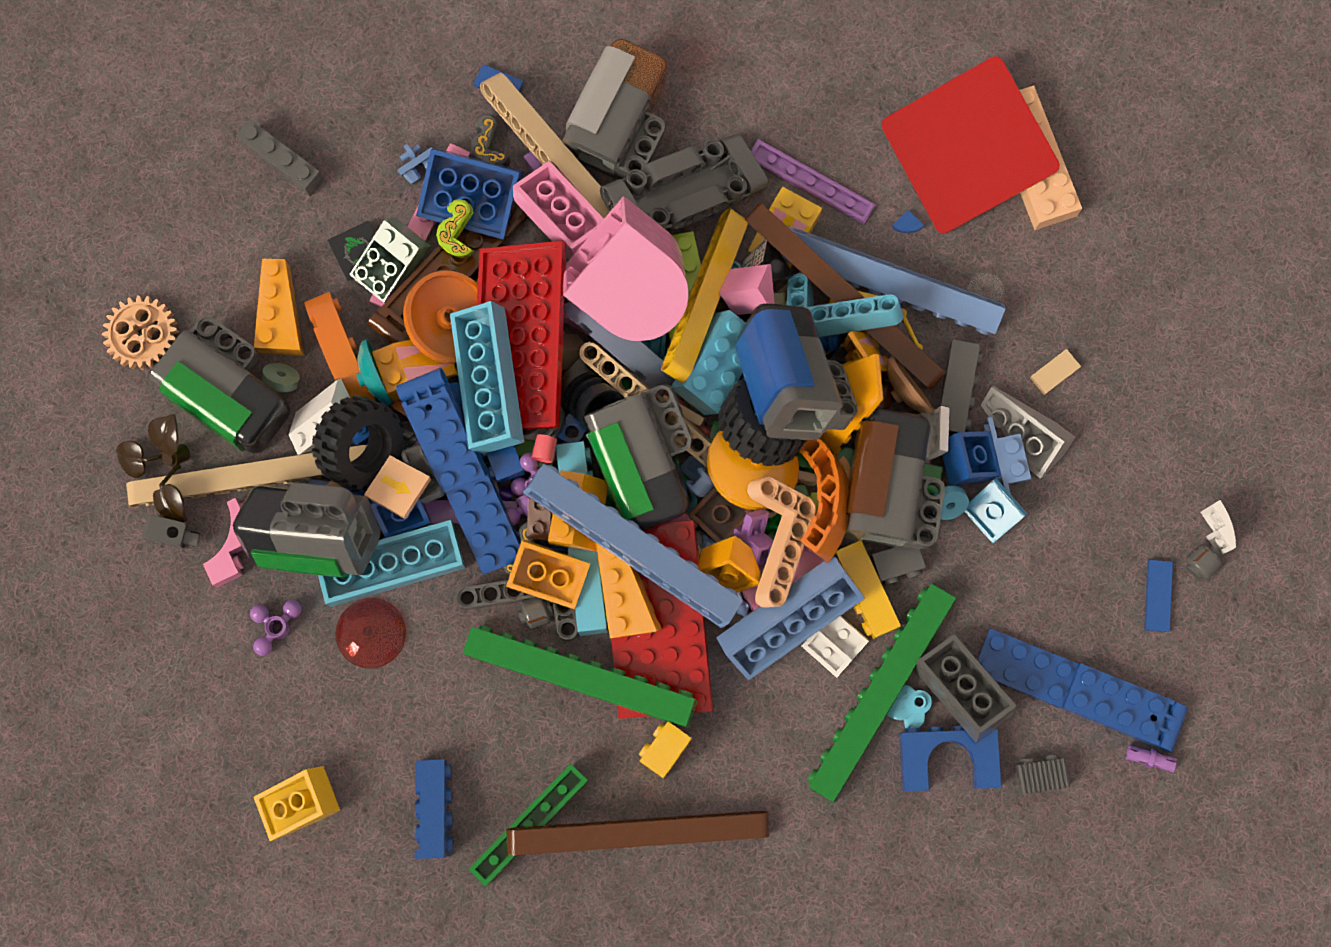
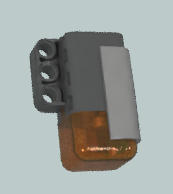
(616, 110)

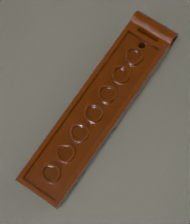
(389, 318)

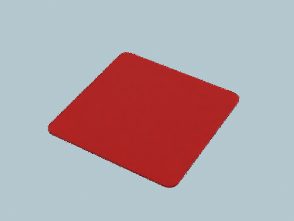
(970, 145)

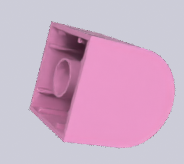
(629, 275)

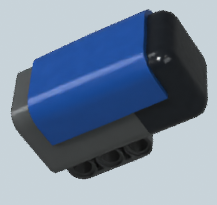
(789, 376)

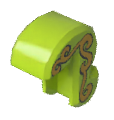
(452, 227)

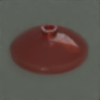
(386, 637)

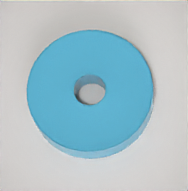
(954, 502)

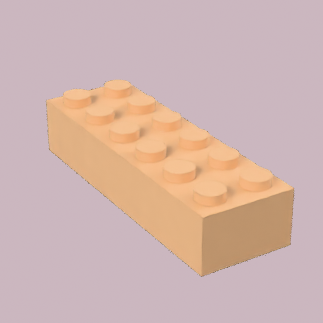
(1054, 197)

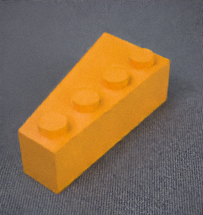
(277, 313)
(625, 597)

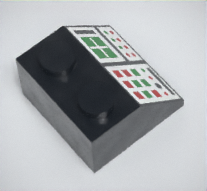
(768, 254)

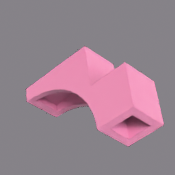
(224, 565)

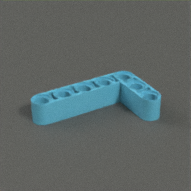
(845, 315)

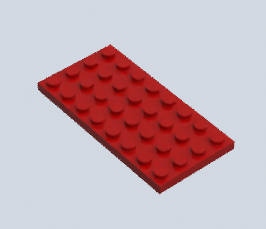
(530, 288)
(679, 650)

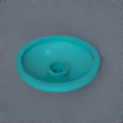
(370, 375)

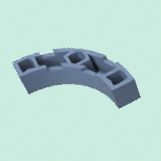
(631, 353)

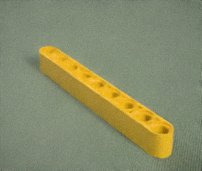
(704, 296)

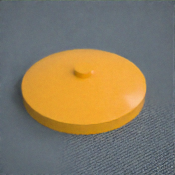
(733, 473)

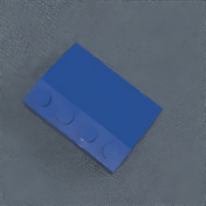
(478, 182)

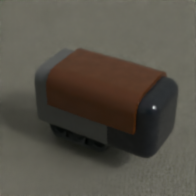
(889, 482)

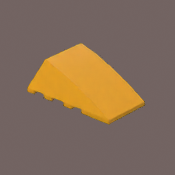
(866, 385)

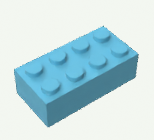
(716, 366)

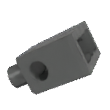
(158, 531)

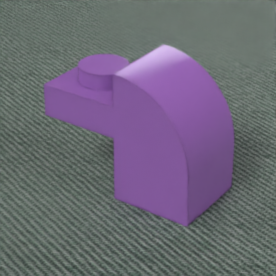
(753, 534)

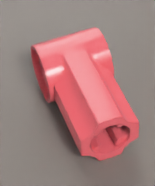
(545, 449)

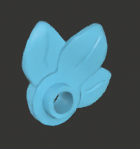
(906, 708)

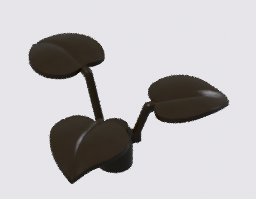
(162, 434)

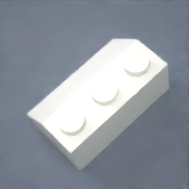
(310, 414)

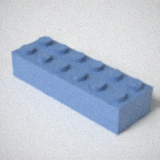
(775, 631)

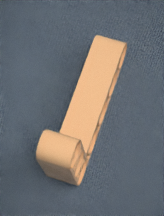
(784, 539)

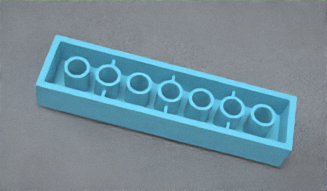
(590, 606)

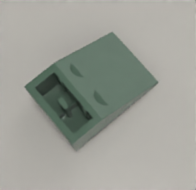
(389, 258)

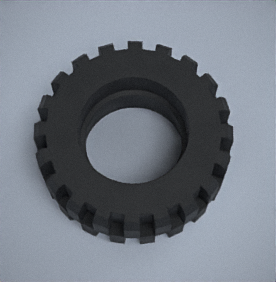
(336, 434)
(749, 437)

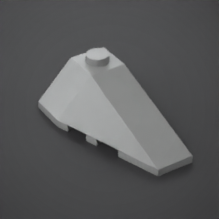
(1042, 438)

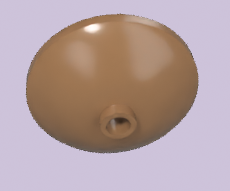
(906, 388)

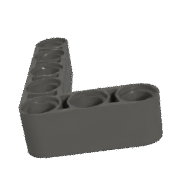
(503, 598)

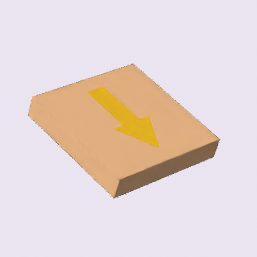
(397, 487)

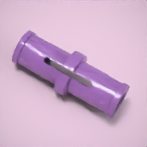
(1151, 758)

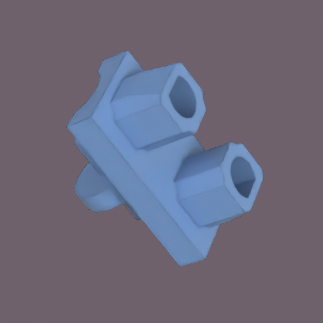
(408, 170)

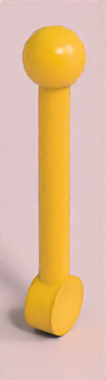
(906, 322)

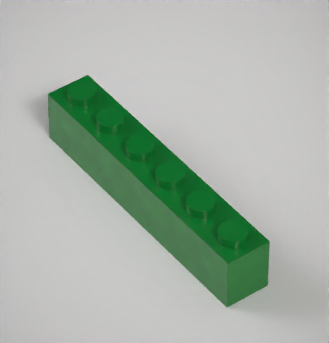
(540, 812)

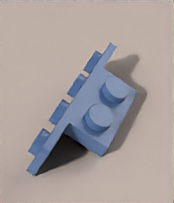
(1010, 457)

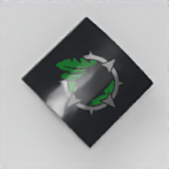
(350, 246)

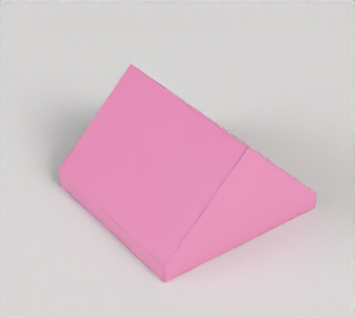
(748, 288)

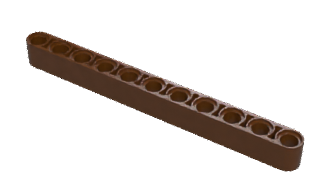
(840, 290)
(637, 832)

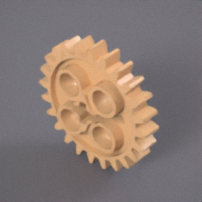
(130, 316)

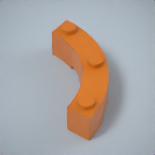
(335, 343)
(831, 520)

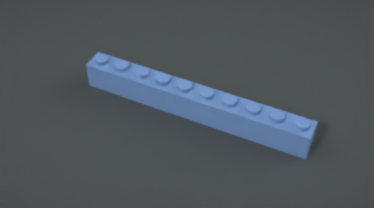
(907, 285)
(633, 546)

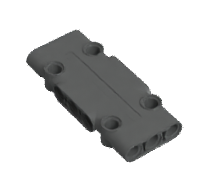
(691, 182)

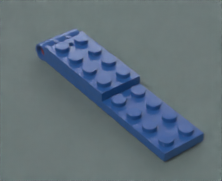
(459, 470)
(1083, 690)

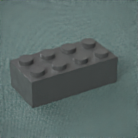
(965, 688)

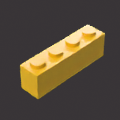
(876, 607)

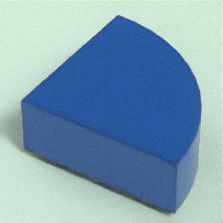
(907, 223)

